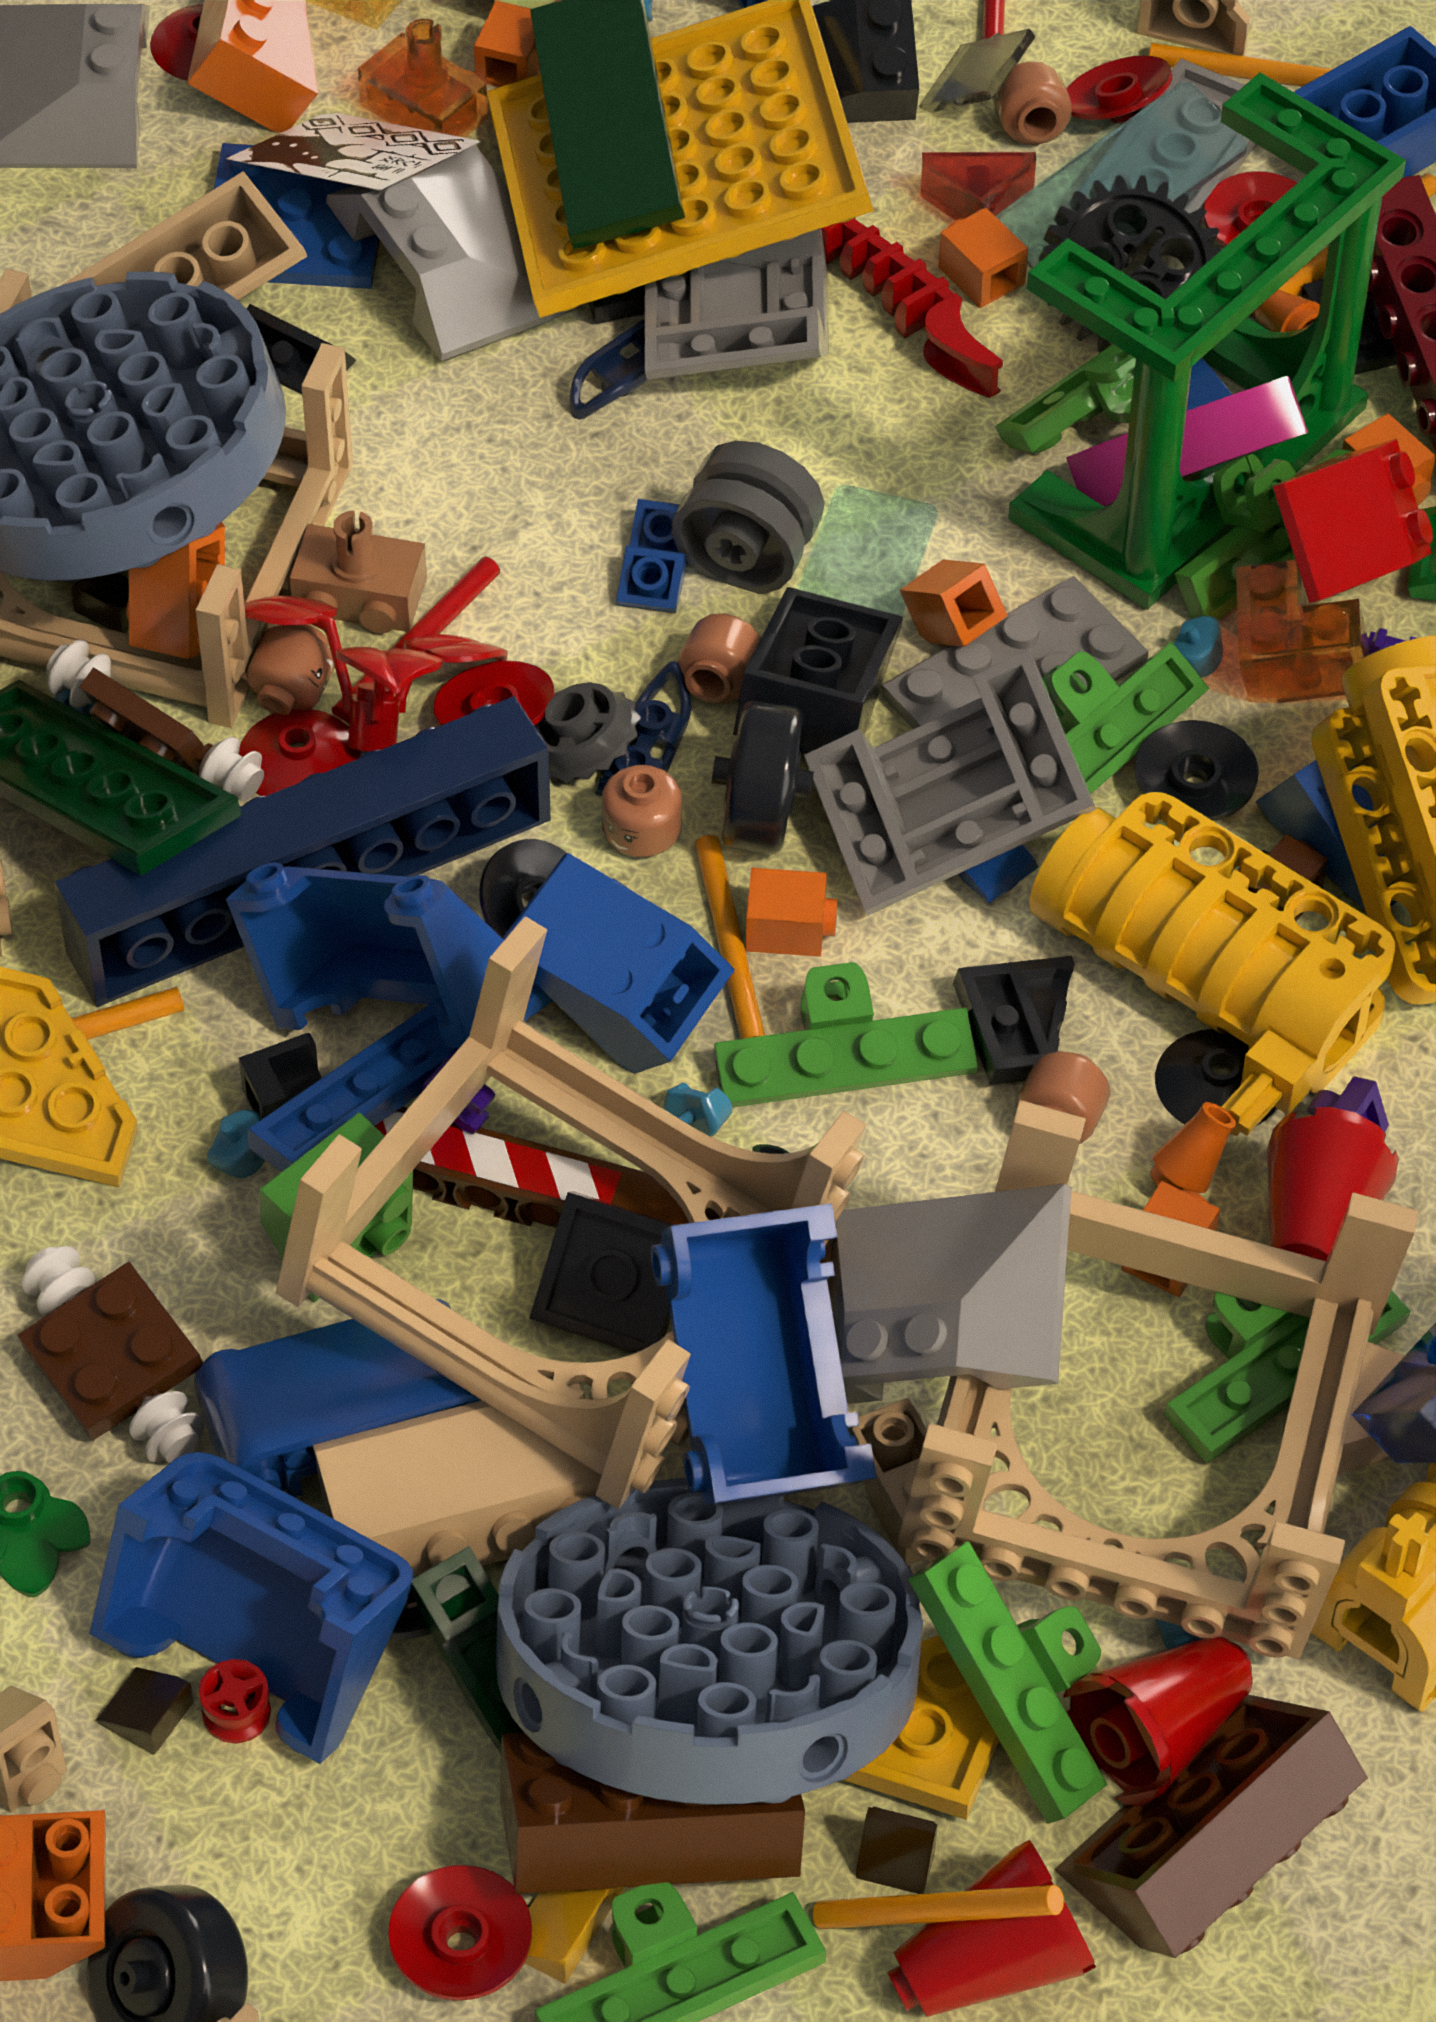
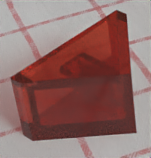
(975, 180)

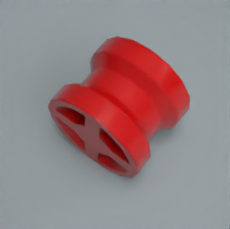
(234, 1685)

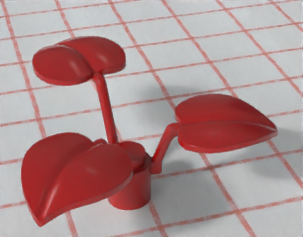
(374, 707)

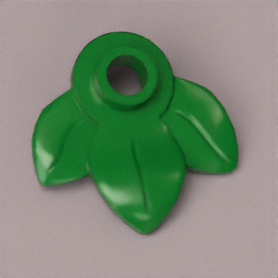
(36, 1535)

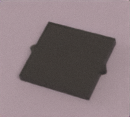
(977, 71)

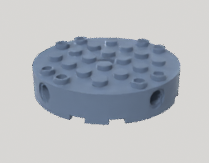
(128, 422)
(708, 1644)

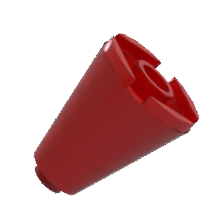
(1314, 1172)
(1158, 1712)
(988, 1959)

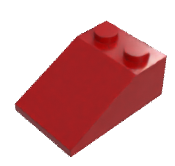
(1354, 519)

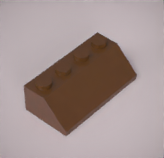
(1219, 1826)

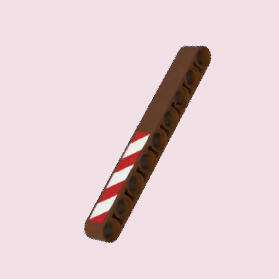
(530, 1179)

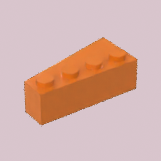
(256, 59)

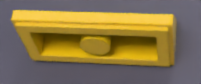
(565, 1927)

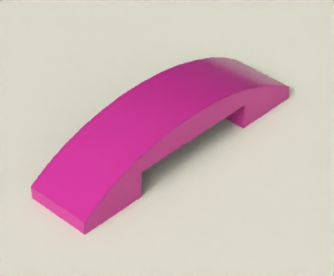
(1211, 437)

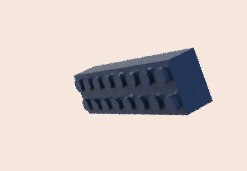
(380, 814)

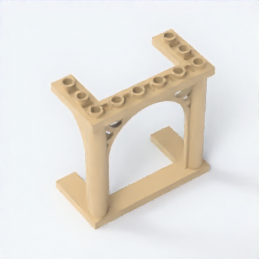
(215, 679)
(338, 1199)
(1299, 1562)

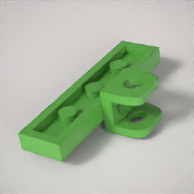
(1094, 387)
(1258, 538)
(1112, 720)
(844, 1046)
(1260, 1372)
(1016, 1676)
(687, 1975)

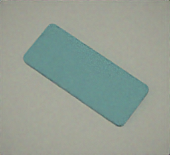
(1167, 141)
(869, 548)

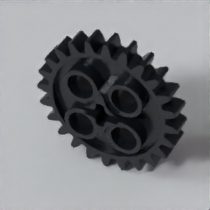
(1092, 227)

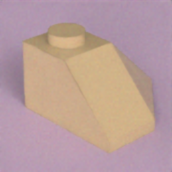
(1197, 24)

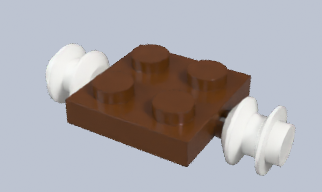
(148, 725)
(111, 1352)

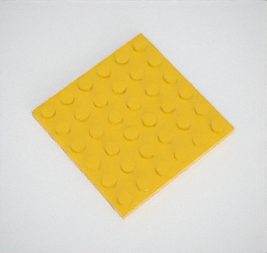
(752, 146)

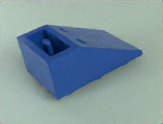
(622, 965)

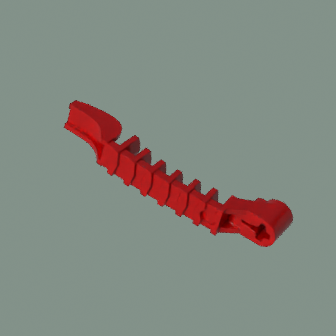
(916, 302)

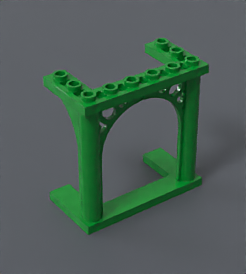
(1158, 516)

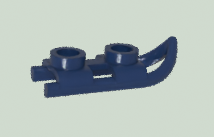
(618, 374)
(656, 725)

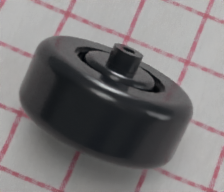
(762, 777)
(168, 1959)

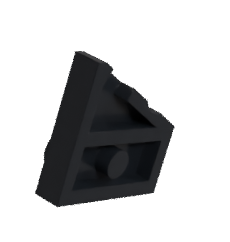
(1015, 1012)

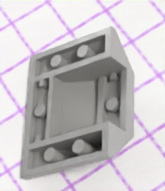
(70, 84)
(456, 246)
(740, 311)
(951, 787)
(951, 1289)

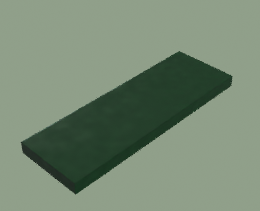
(606, 118)
(102, 783)

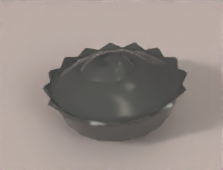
(586, 729)

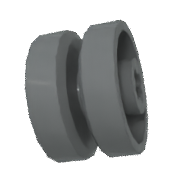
(748, 516)

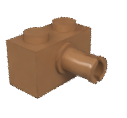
(361, 574)

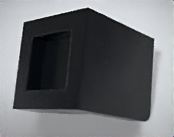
(279, 1073)

